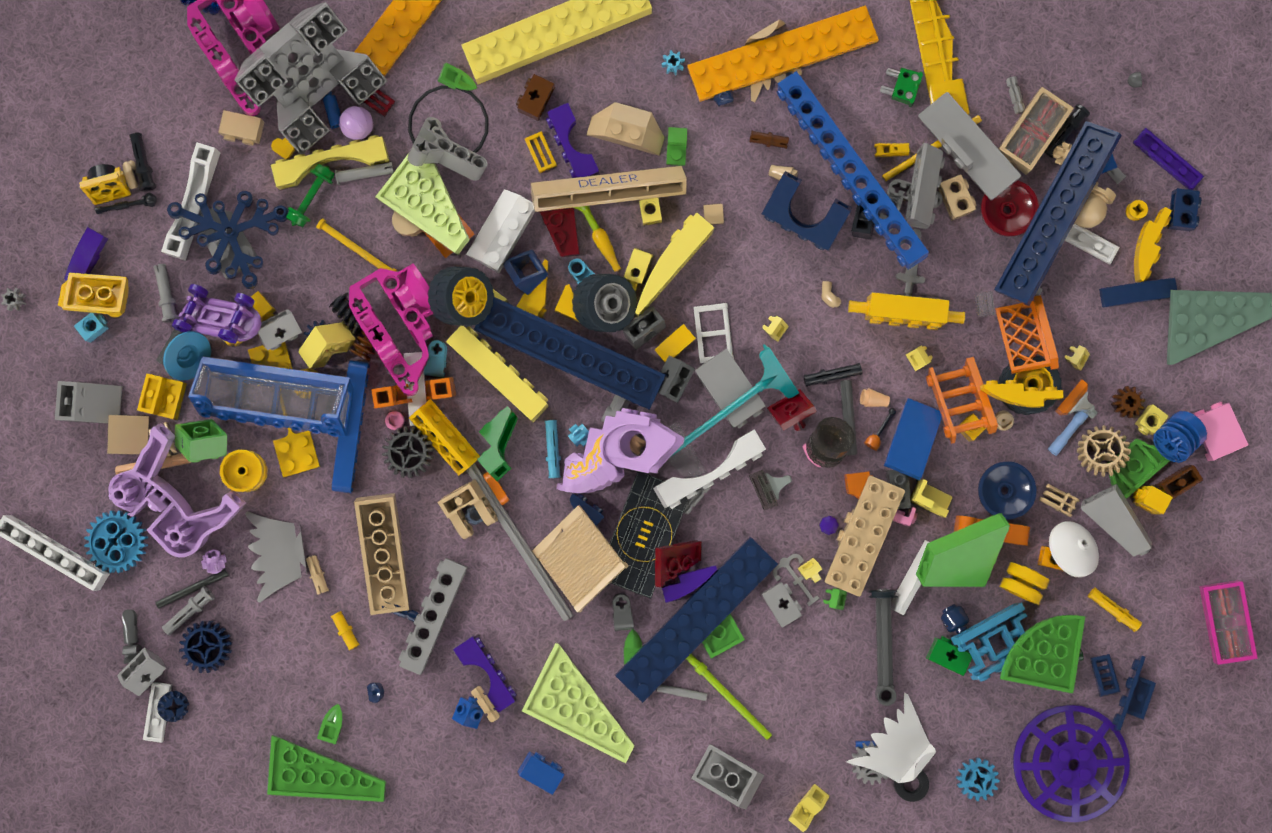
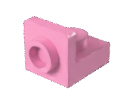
(906, 521)

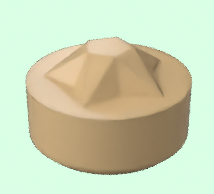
(1004, 420)

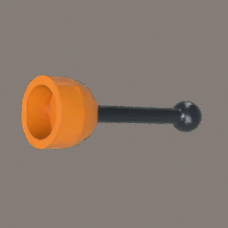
(874, 440)

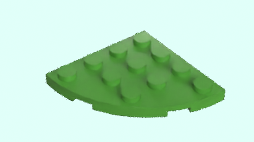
(1047, 654)

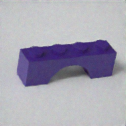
(563, 121)
(472, 653)

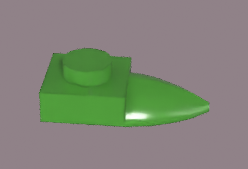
(456, 78)
(632, 645)
(331, 725)

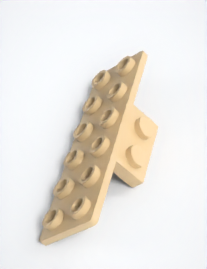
(864, 535)

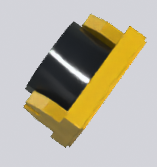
(104, 184)

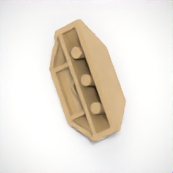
(627, 127)

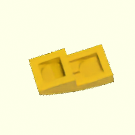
(675, 343)

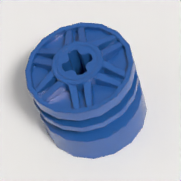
(1180, 436)

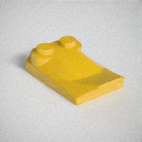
(94, 294)

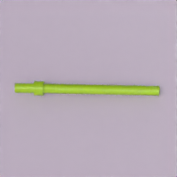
(702, 670)

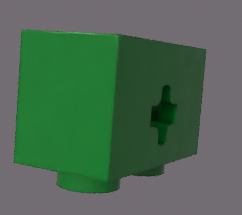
(938, 651)

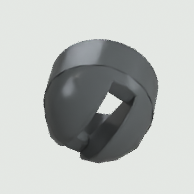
(1135, 79)

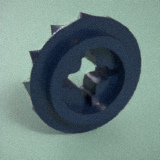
(166, 701)

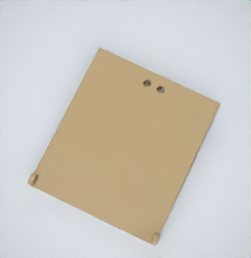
(579, 558)

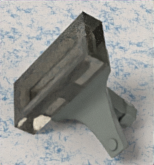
(768, 487)

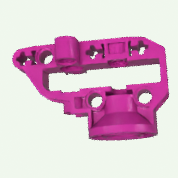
(245, 18)
(407, 298)

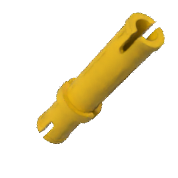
(1121, 615)

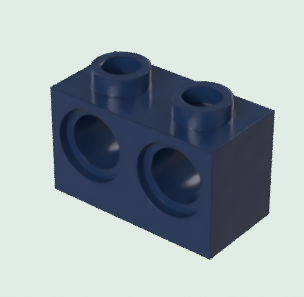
(1180, 208)

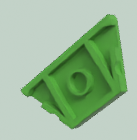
(1143, 464)

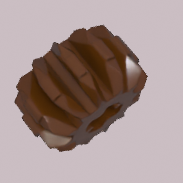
(1128, 409)

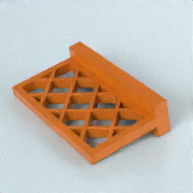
(1044, 336)

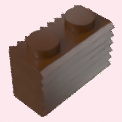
(1180, 481)

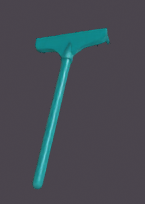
(773, 377)

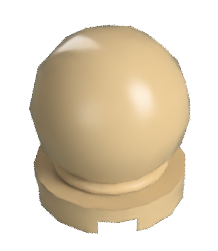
(1095, 207)

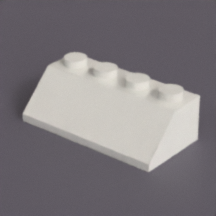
(501, 230)

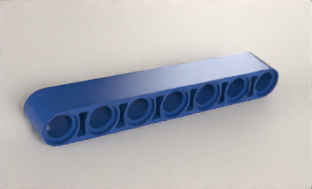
(347, 445)

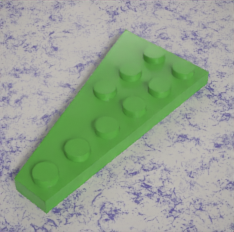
(310, 774)

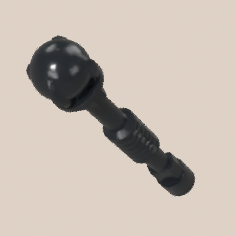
(147, 199)

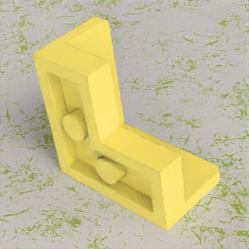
(325, 342)
(930, 498)

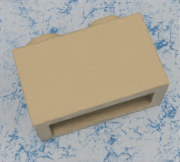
(241, 127)

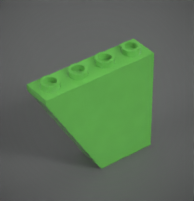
(964, 556)

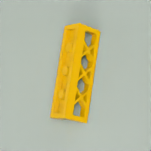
(446, 436)

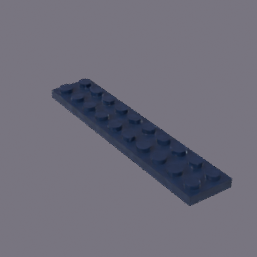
(1057, 212)
(571, 353)
(696, 619)

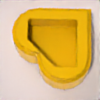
(282, 148)

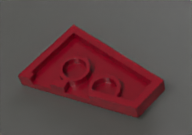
(563, 230)
(674, 559)

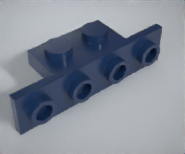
(1137, 697)

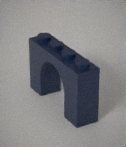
(821, 233)

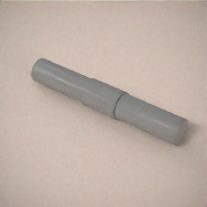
(682, 692)

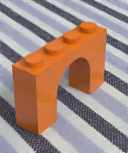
(394, 396)

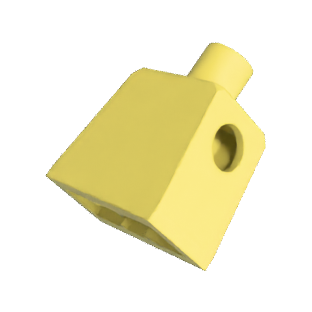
(641, 261)

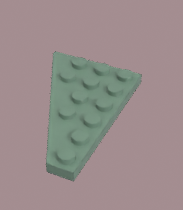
(1210, 317)

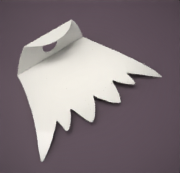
(900, 748)

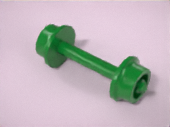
(322, 174)

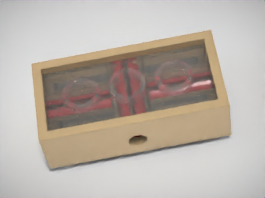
(1035, 130)

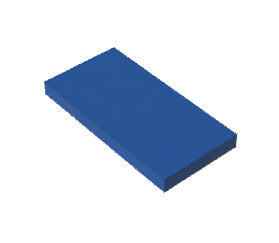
(913, 439)

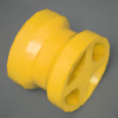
(1132, 211)

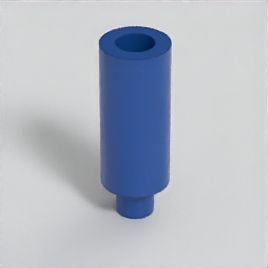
(332, 110)

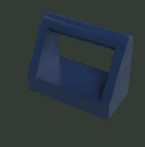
(515, 264)

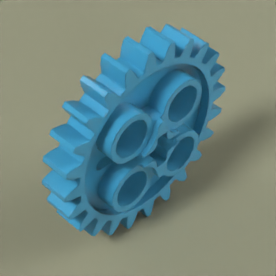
(128, 552)

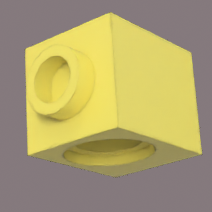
(648, 219)
(1158, 417)

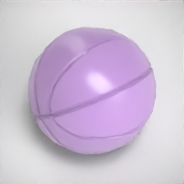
(356, 123)

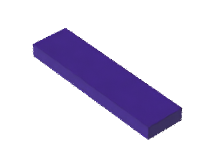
(1168, 159)

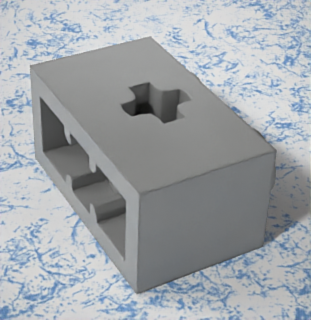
(288, 328)
(772, 598)
(141, 672)

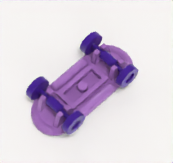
(219, 317)

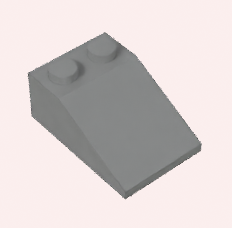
(727, 777)

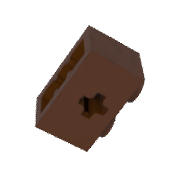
(536, 107)

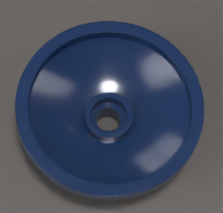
(1020, 489)

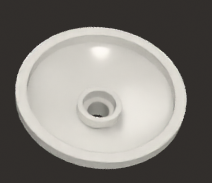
(1074, 549)

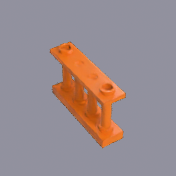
(981, 403)

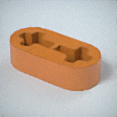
(496, 488)

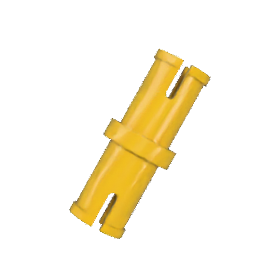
(345, 630)

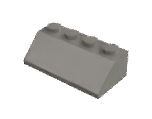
(924, 186)

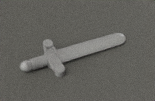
(910, 276)

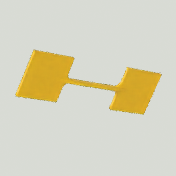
(295, 451)

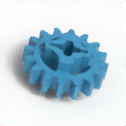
(970, 781)

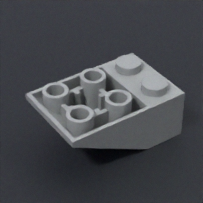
(87, 402)

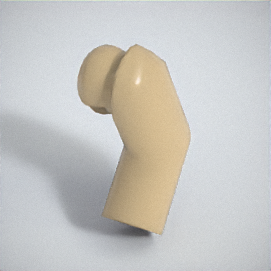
(128, 168)
(828, 297)

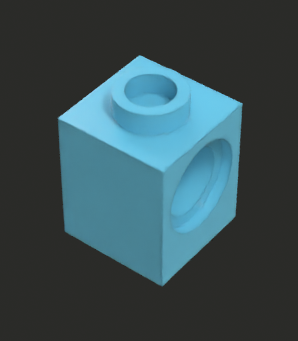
(83, 326)

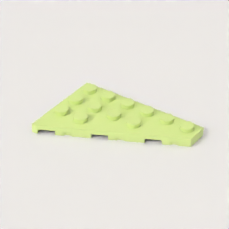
(424, 201)
(572, 706)

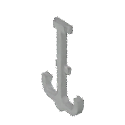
(784, 562)

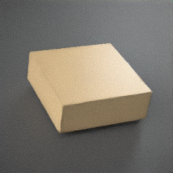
(714, 213)

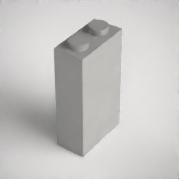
(727, 383)

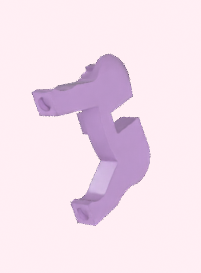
(178, 527)

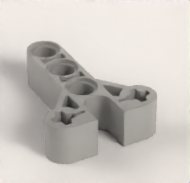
(435, 147)

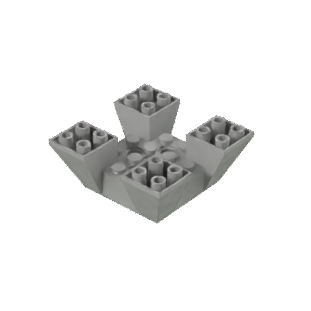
(303, 67)

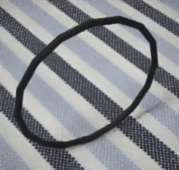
(446, 87)

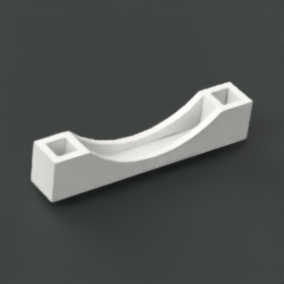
(200, 177)
(677, 488)

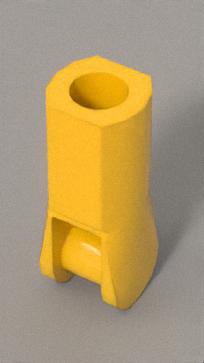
(895, 149)

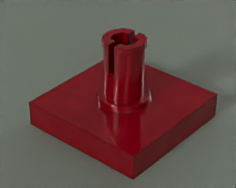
(792, 411)

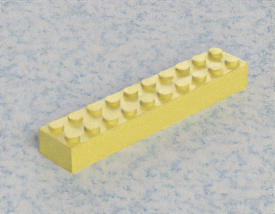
(548, 34)

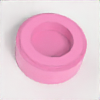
(394, 420)

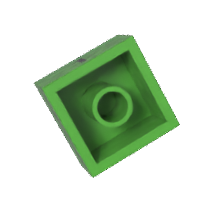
(200, 440)

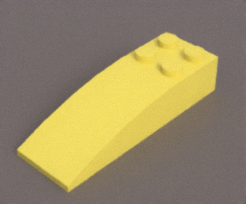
(674, 258)

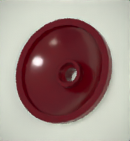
(1022, 205)

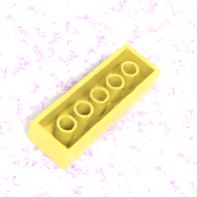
(497, 373)

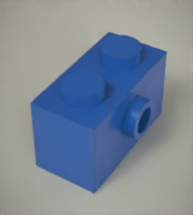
(541, 772)

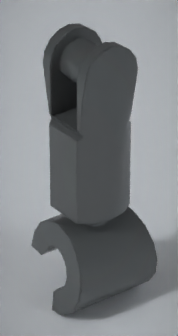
(130, 634)

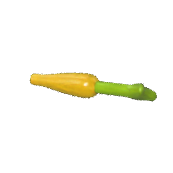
(600, 238)

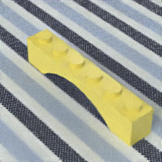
(291, 172)

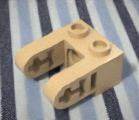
(467, 495)

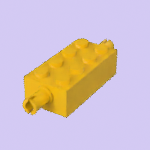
(906, 310)

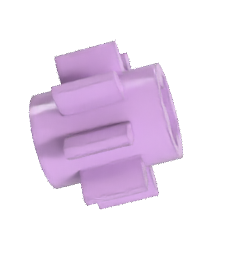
(213, 561)

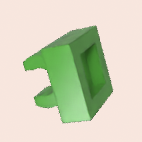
(837, 599)

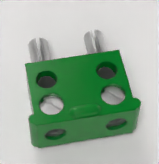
(906, 86)

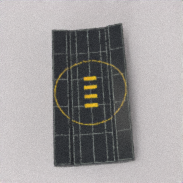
(640, 530)

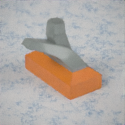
(1077, 402)

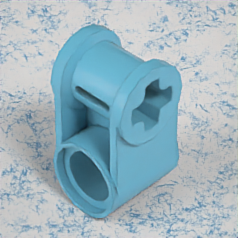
(581, 275)
(436, 362)

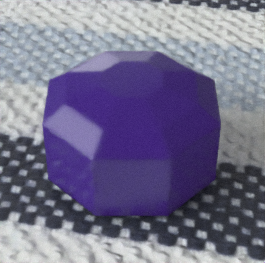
(828, 525)

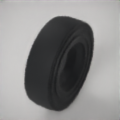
(916, 795)

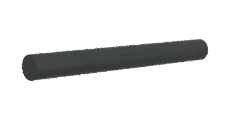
(192, 588)

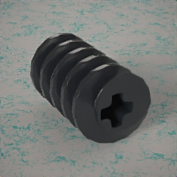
(344, 311)

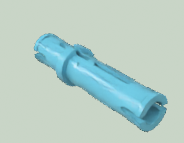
(552, 449)

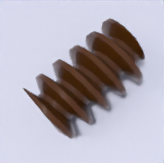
(365, 347)

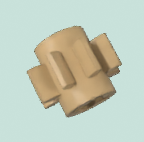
(1061, 152)

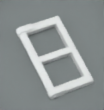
(724, 306)

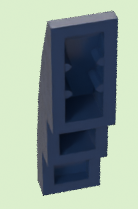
(1137, 292)

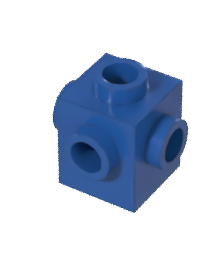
(468, 712)

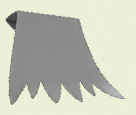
(279, 553)

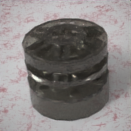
(830, 442)

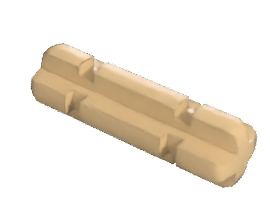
(485, 704)

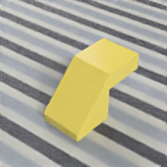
(808, 807)

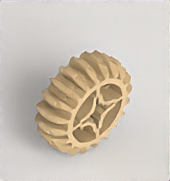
(1092, 440)

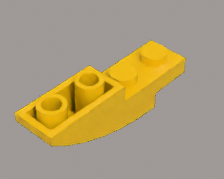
(1146, 250)
(1014, 393)

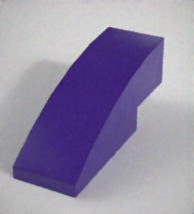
(86, 253)
(688, 583)

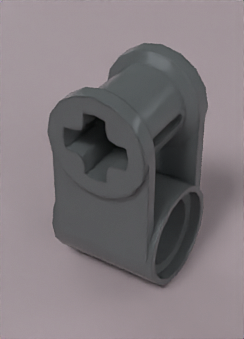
(622, 615)

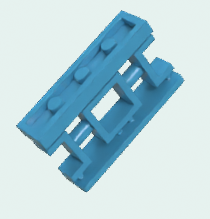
(989, 628)

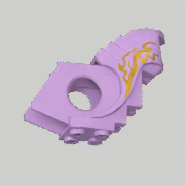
(610, 452)

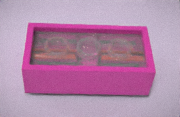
(1228, 622)

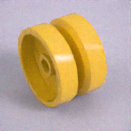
(232, 467)
(1025, 581)

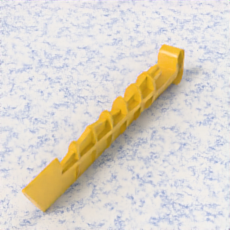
(937, 51)

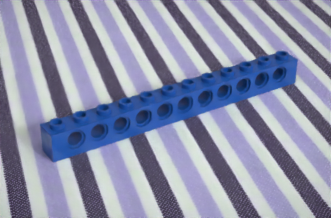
(795, 85)

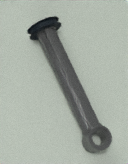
(884, 644)

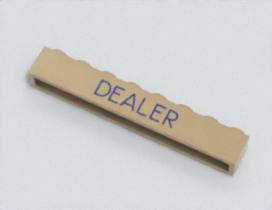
(608, 188)

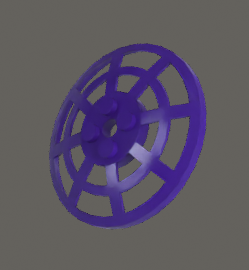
(1060, 758)

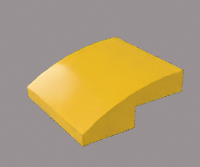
(162, 396)

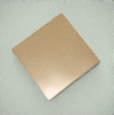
(127, 434)

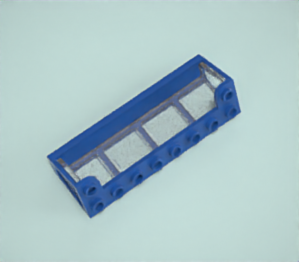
(272, 396)

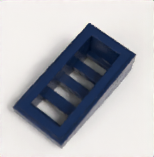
(1102, 693)

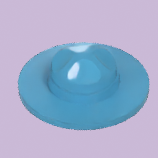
(184, 355)

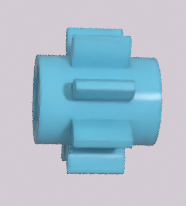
(670, 67)
(578, 435)

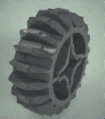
(409, 443)

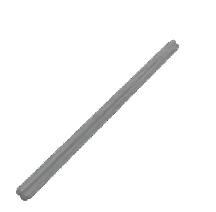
(521, 545)

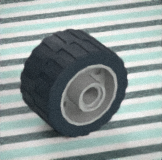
(604, 302)

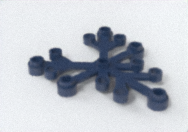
(207, 222)

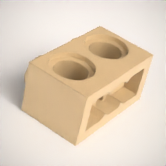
(951, 198)

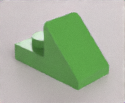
(676, 146)

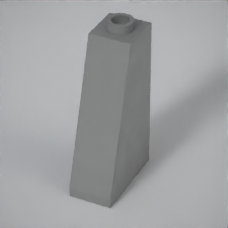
(1118, 519)

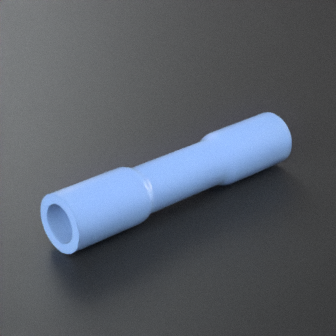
(1061, 440)

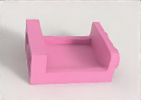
(1223, 431)

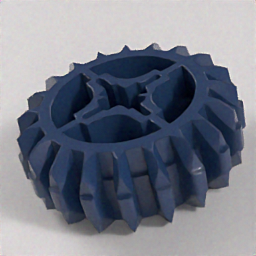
(189, 649)

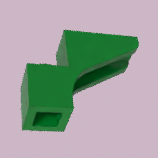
(497, 434)

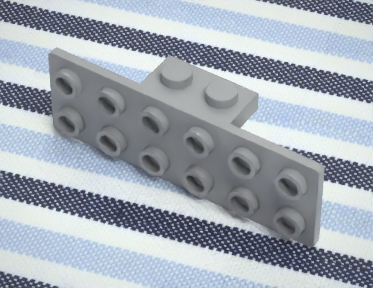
(969, 146)

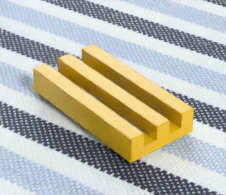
(546, 167)

